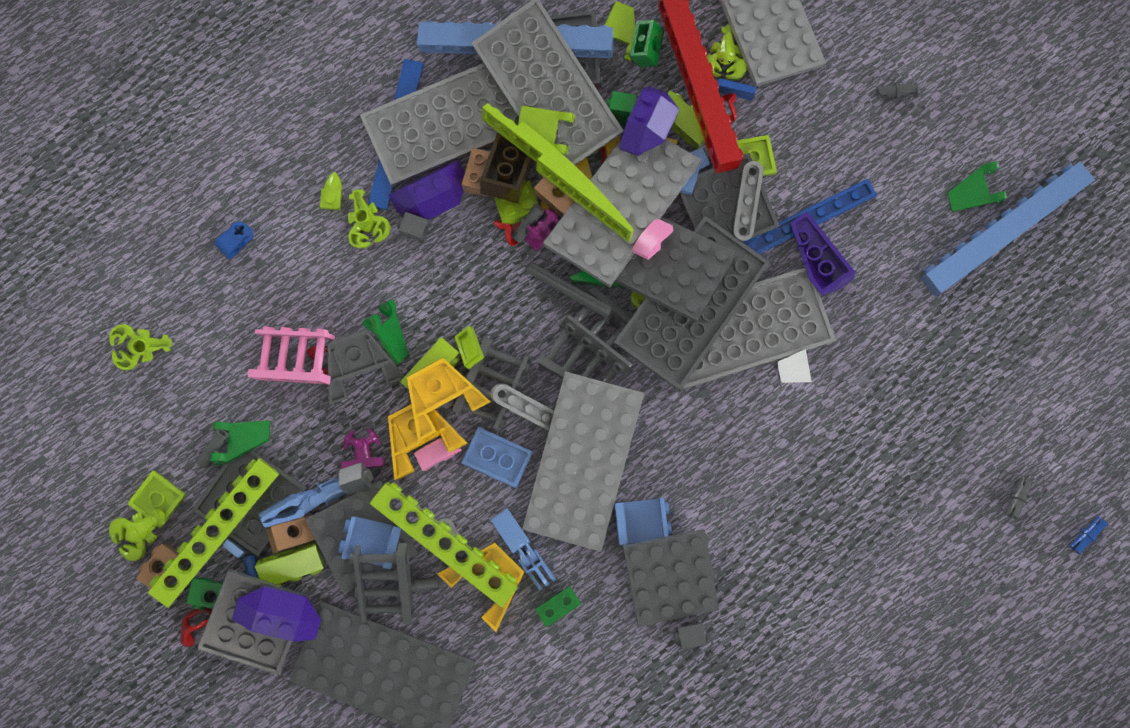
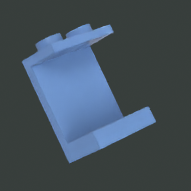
(641, 520)
(372, 536)

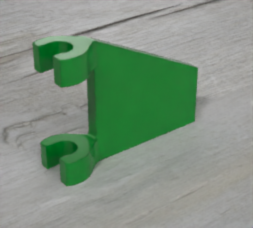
(974, 190)
(389, 332)
(241, 439)

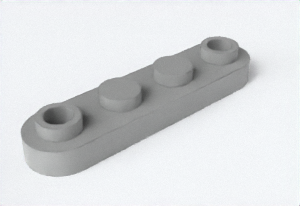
(748, 201)
(522, 405)

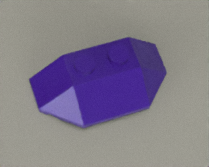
(649, 121)
(431, 193)
(277, 614)

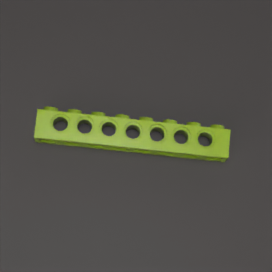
(168, 593)
(499, 594)

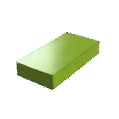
(469, 347)

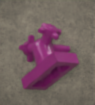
(543, 228)
(362, 450)

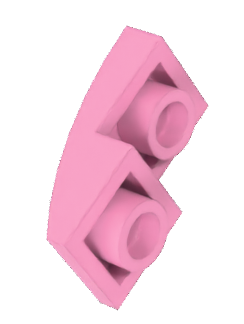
(650, 240)
(433, 454)

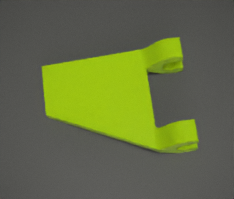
(623, 25)
(546, 123)

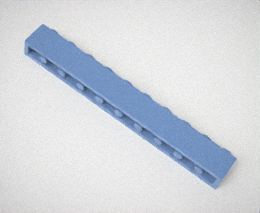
(458, 38)
(1006, 229)

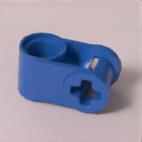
(232, 241)

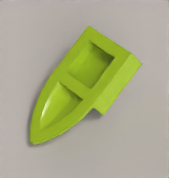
(331, 193)

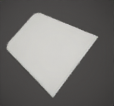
(794, 368)

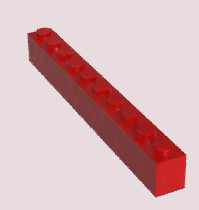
(700, 85)

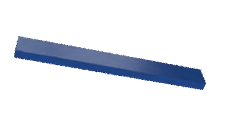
(407, 84)
(819, 212)

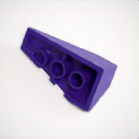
(822, 260)

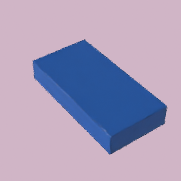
(740, 90)

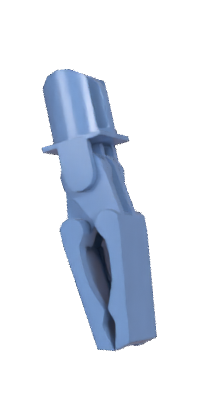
(302, 502)
(516, 540)

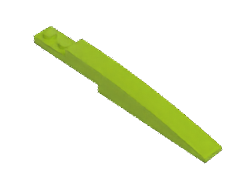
(559, 170)

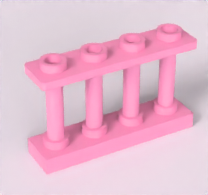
(298, 374)

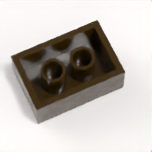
(505, 171)

